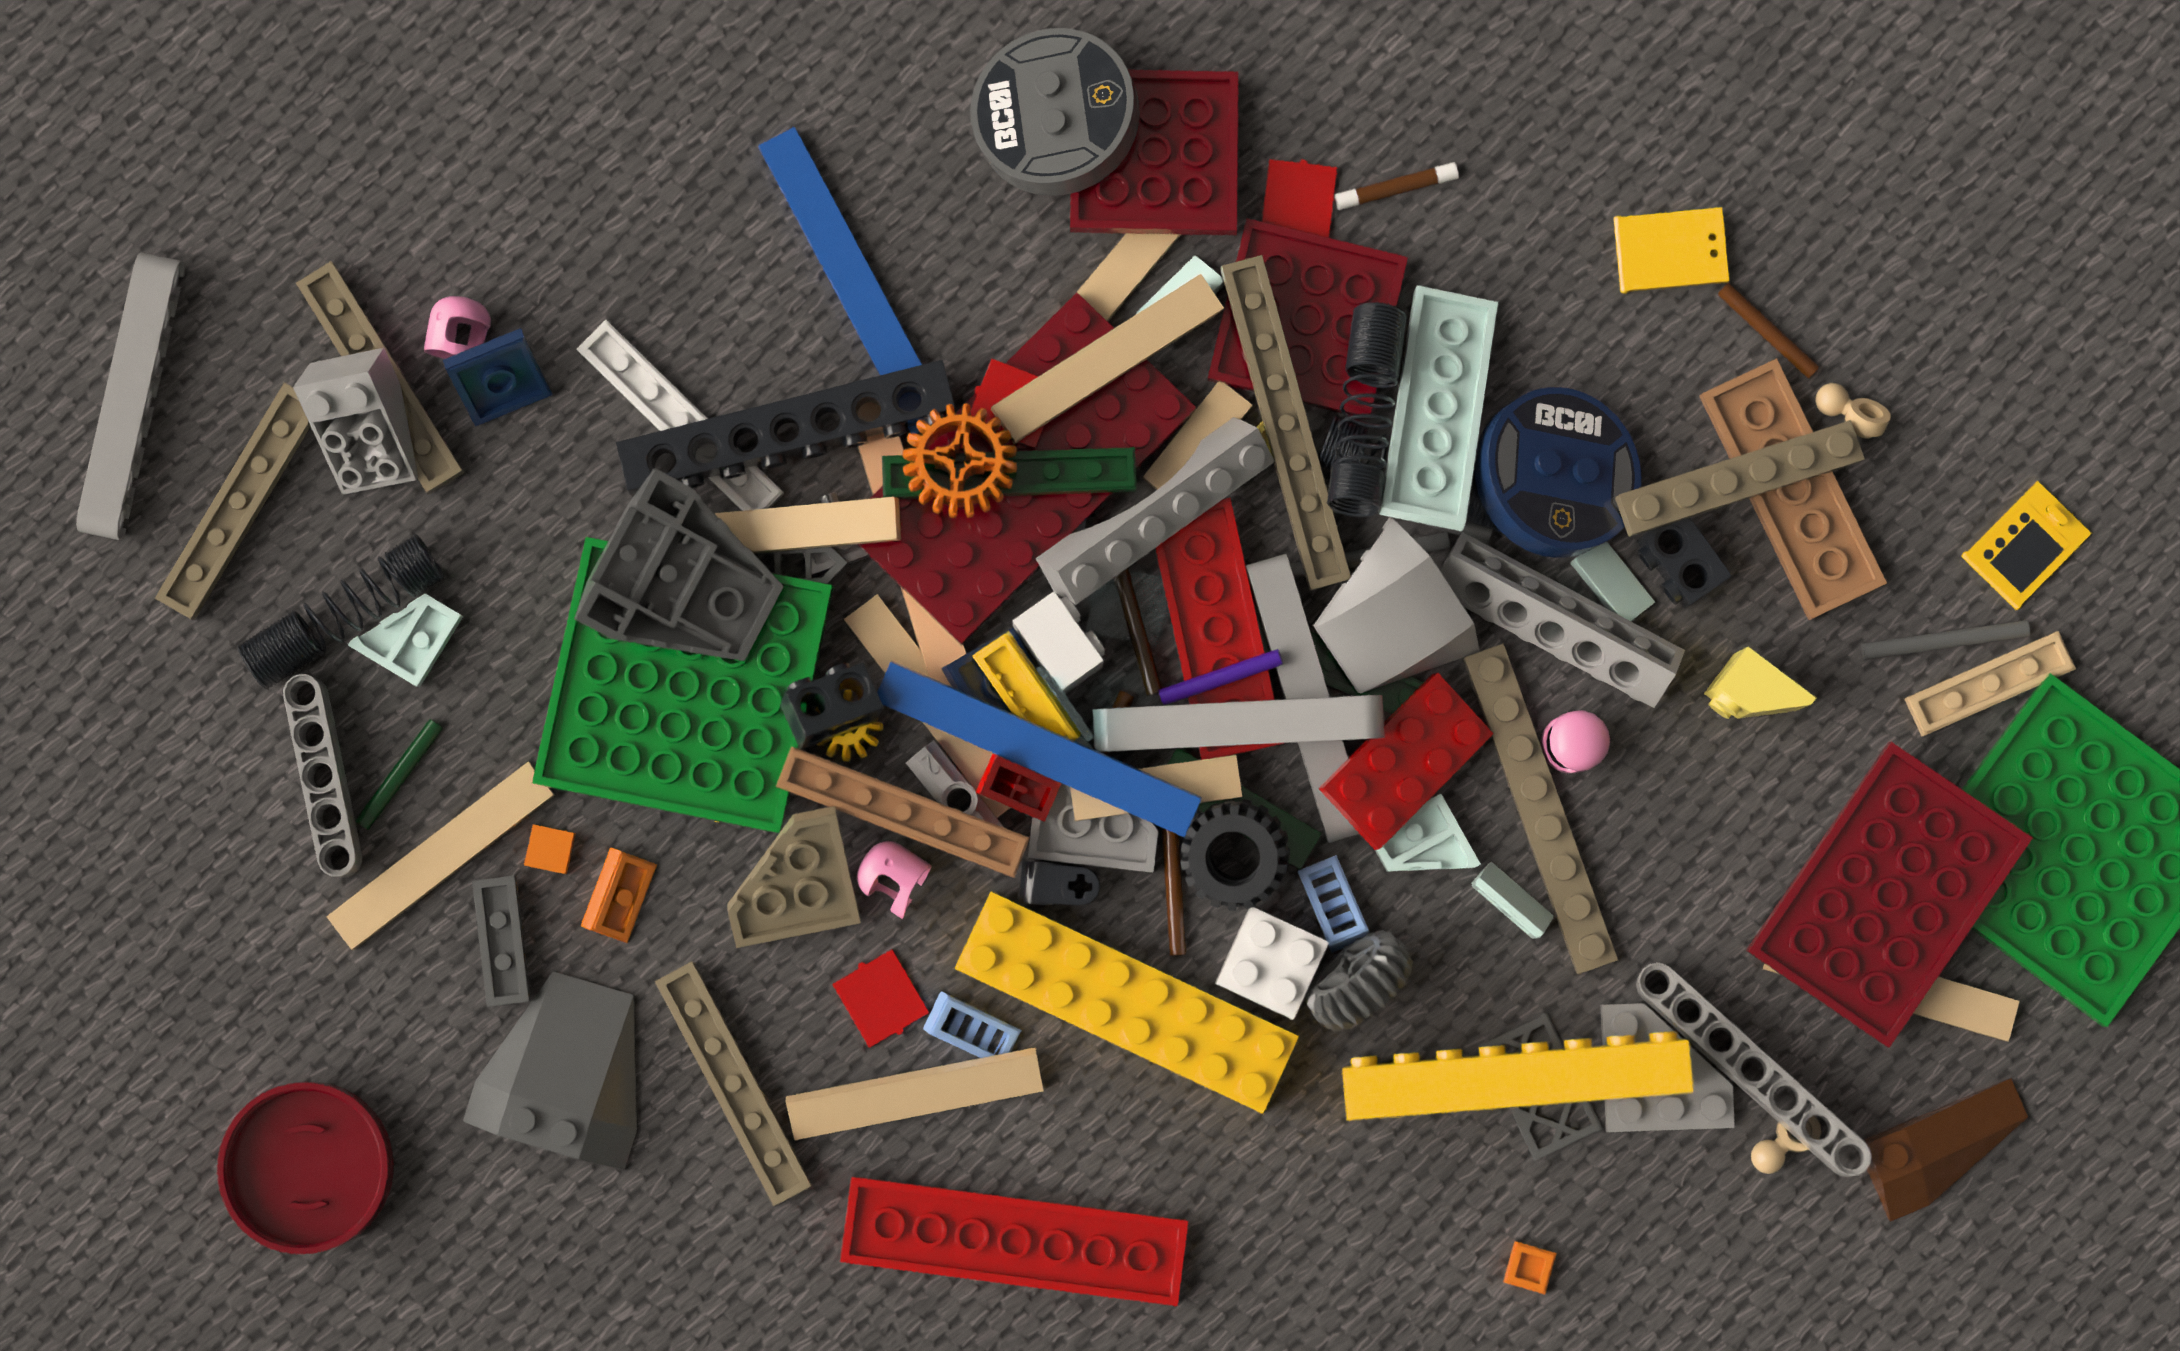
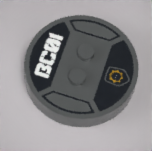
(1055, 111)

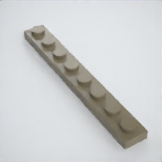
(1285, 422)
(1540, 809)

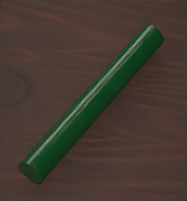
(399, 774)

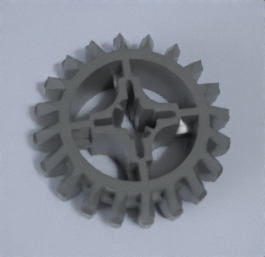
(1359, 980)

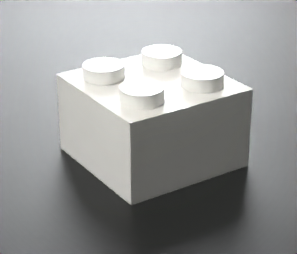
(1058, 641)
(1271, 963)

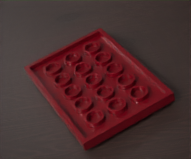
(1889, 894)

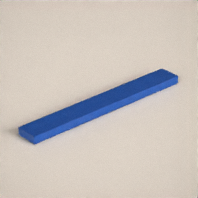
(841, 258)
(1038, 748)

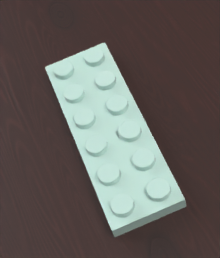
(1439, 408)

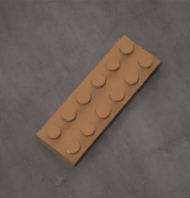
(1806, 520)

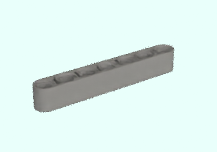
(128, 396)
(1299, 675)
(1238, 723)
(1773, 1075)

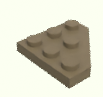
(797, 884)

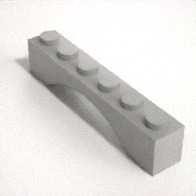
(1101, 552)

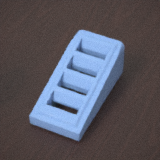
(1345, 937)
(940, 1012)

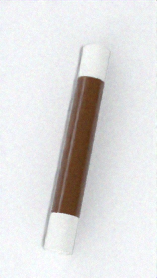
(1396, 186)

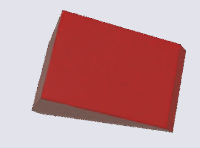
(1018, 787)

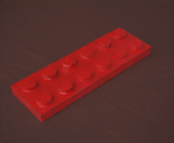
(1213, 610)

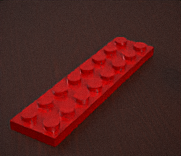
(1014, 1241)

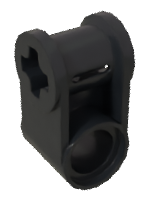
(1049, 884)

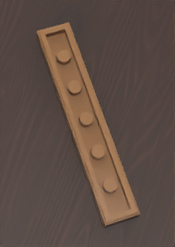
(902, 812)

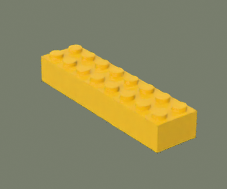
(1126, 1002)
(1517, 1078)

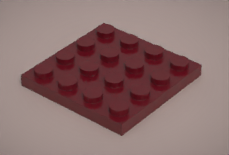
(1179, 166)
(1315, 293)

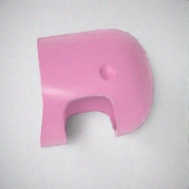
(444, 321)
(1577, 741)
(897, 863)

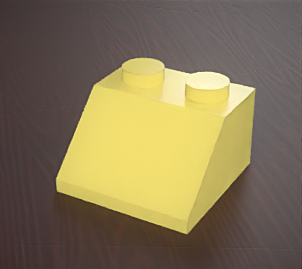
(1754, 688)

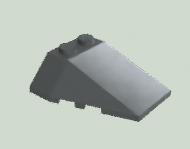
(678, 577)
(565, 1075)

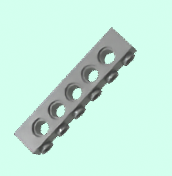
(1561, 621)

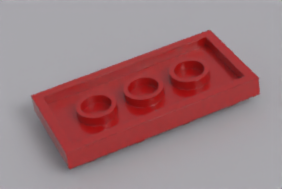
(1400, 772)

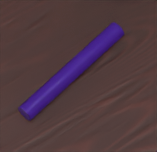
(1221, 677)

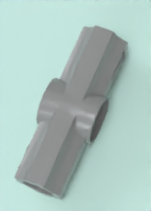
(942, 778)

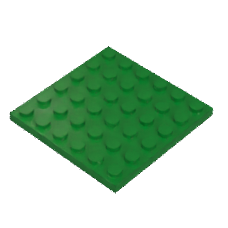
(677, 723)
(2103, 864)

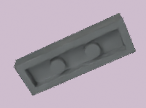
(501, 941)

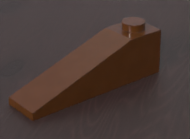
(1934, 1150)

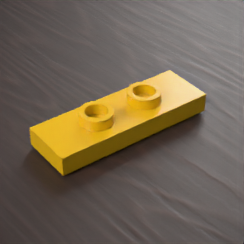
(1022, 686)

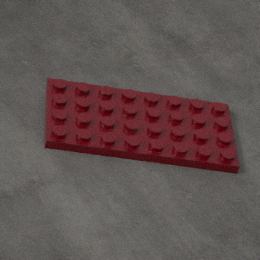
(972, 565)

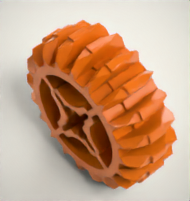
(963, 425)

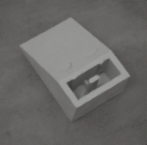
(359, 420)

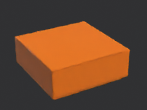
(549, 849)
(1529, 1267)

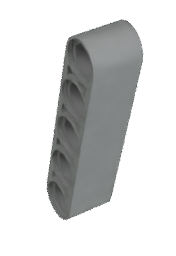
(308, 761)

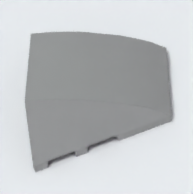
(1395, 615)

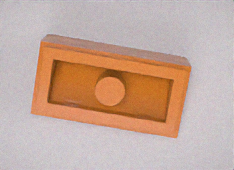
(618, 895)

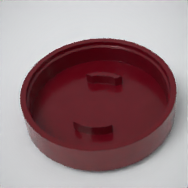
(305, 1167)

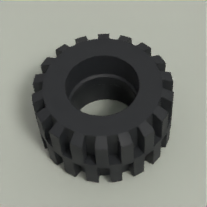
(1215, 884)

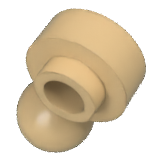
(1866, 415)
(1769, 1155)

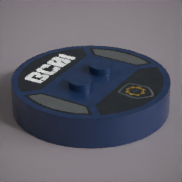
(1554, 471)

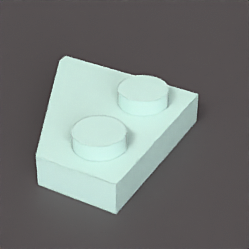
(410, 639)
(1429, 842)

